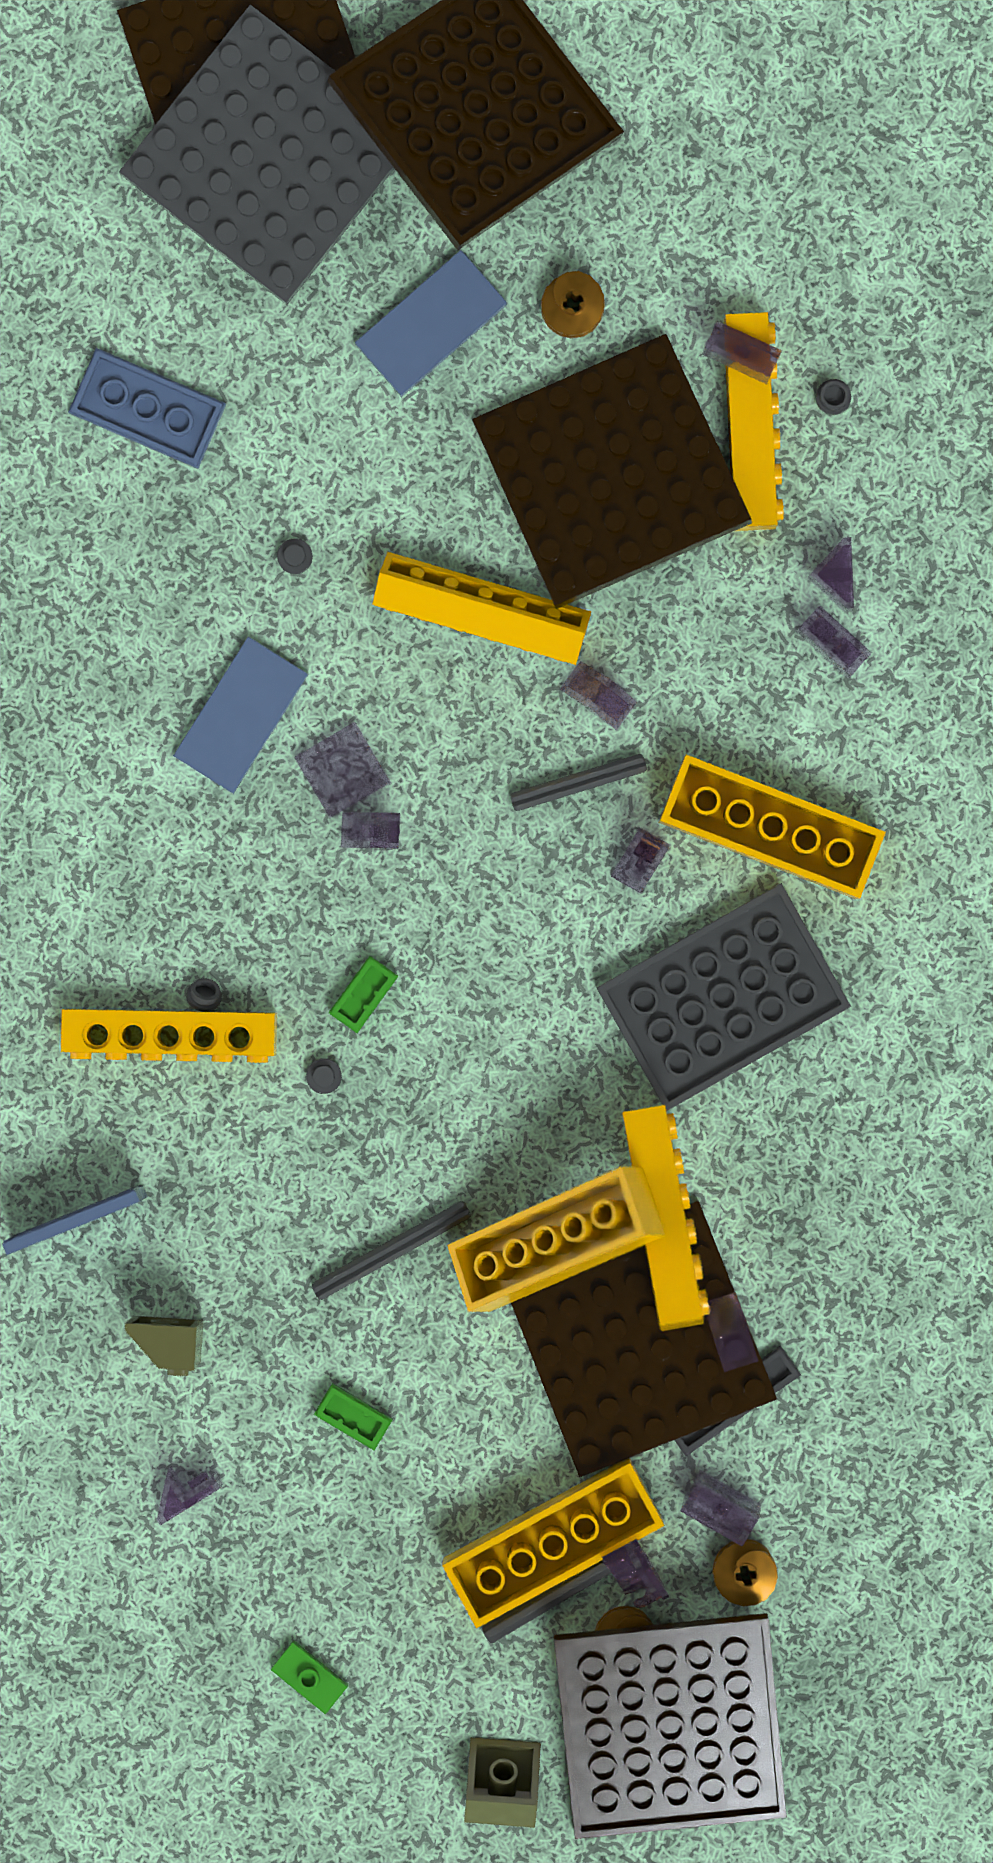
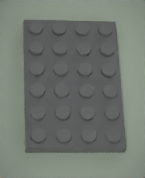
(723, 997)

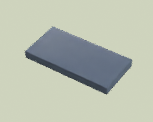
(431, 323)
(147, 408)
(240, 715)
(74, 1219)

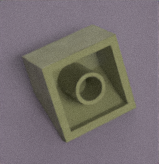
(168, 1342)
(502, 1782)

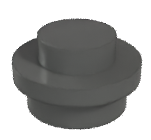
(833, 397)
(295, 556)
(204, 995)
(324, 1076)

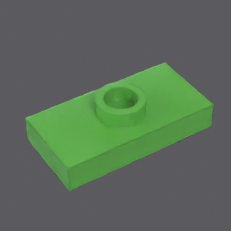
(363, 994)
(353, 1416)
(309, 1677)

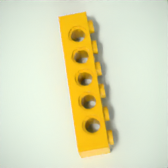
(77, 1025)

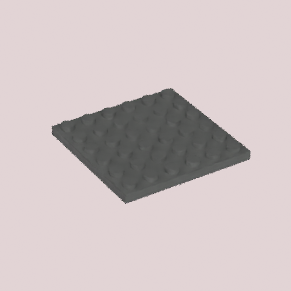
(261, 157)

